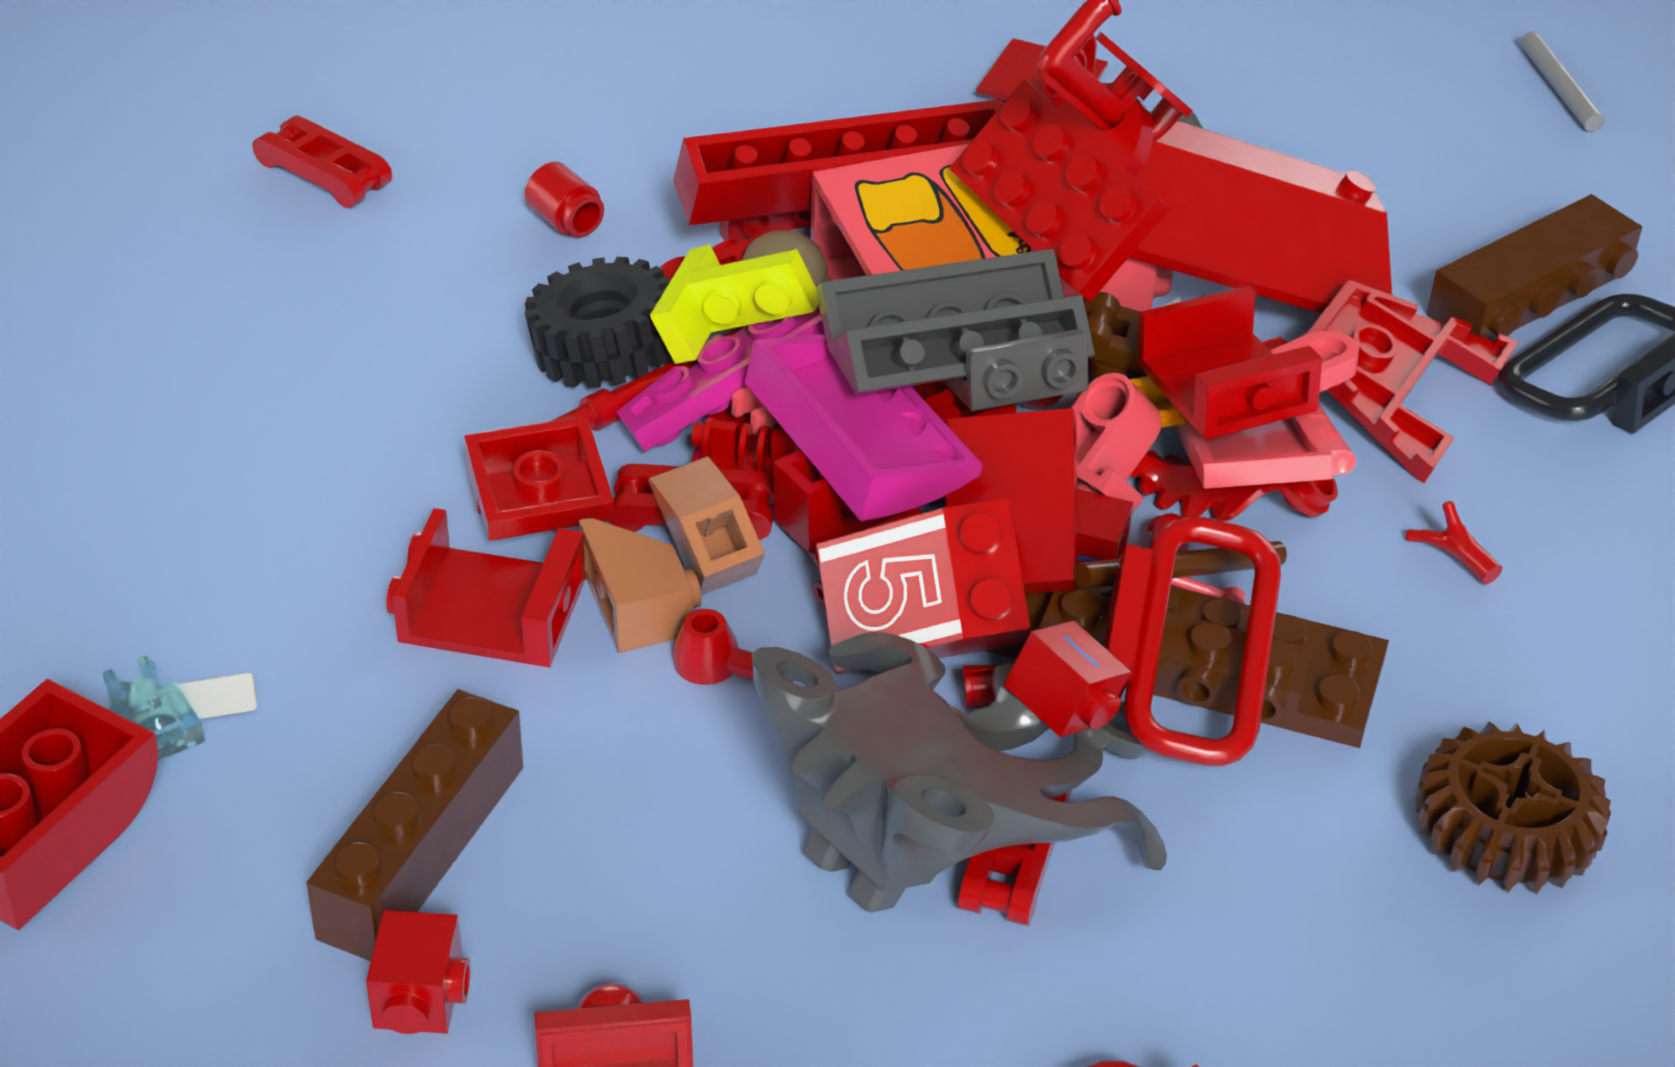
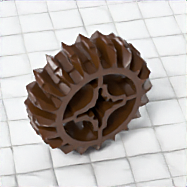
(1512, 807)

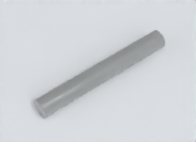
(1562, 81)

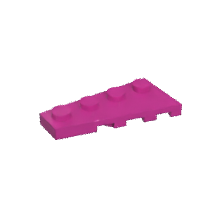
(707, 387)

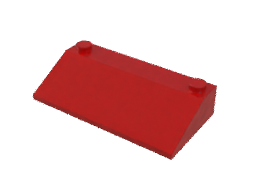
(1263, 219)

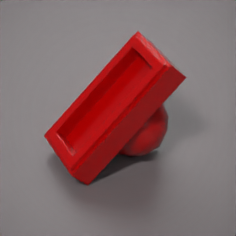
(616, 1031)

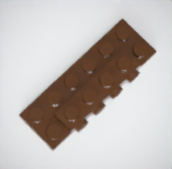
(1316, 677)

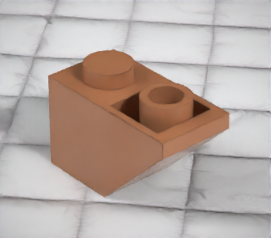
(708, 524)

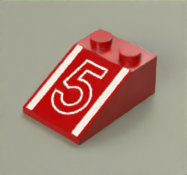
(930, 578)

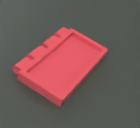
(1272, 453)

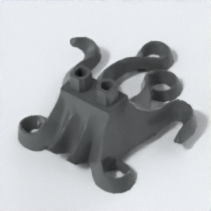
(919, 785)

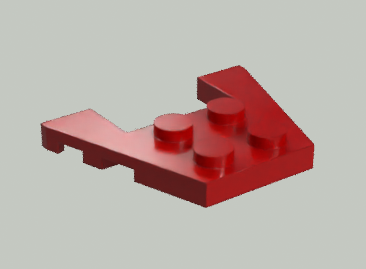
(1391, 359)

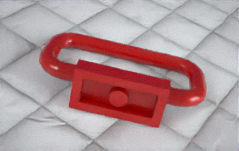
(1137, 629)

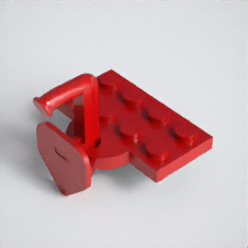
(1072, 169)

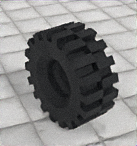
(597, 322)

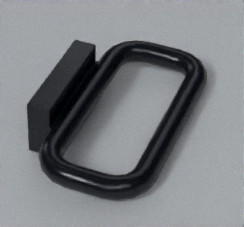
(1636, 392)

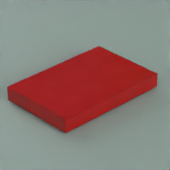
(1034, 465)

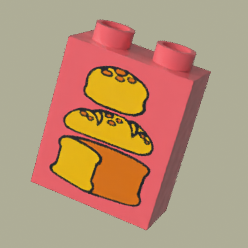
(921, 215)

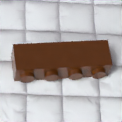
(1536, 268)
(416, 822)

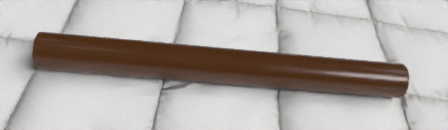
(1187, 564)

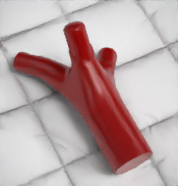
(1460, 544)

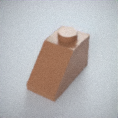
(637, 585)

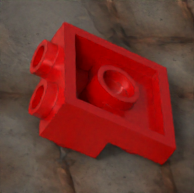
(537, 477)

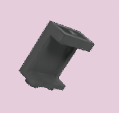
(1023, 370)

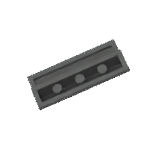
(923, 320)

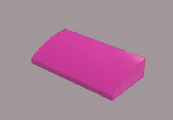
(873, 448)

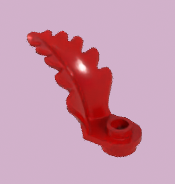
(1179, 481)

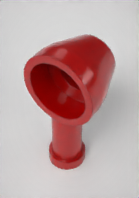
(709, 651)

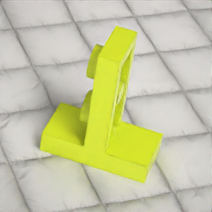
(727, 296)

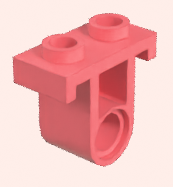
(1113, 435)

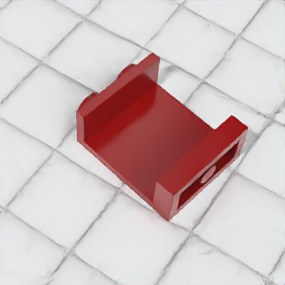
(1219, 369)
(486, 600)

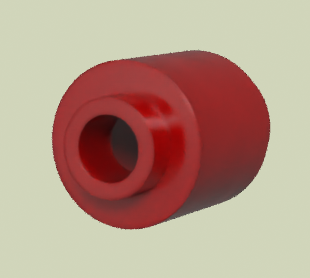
(564, 199)

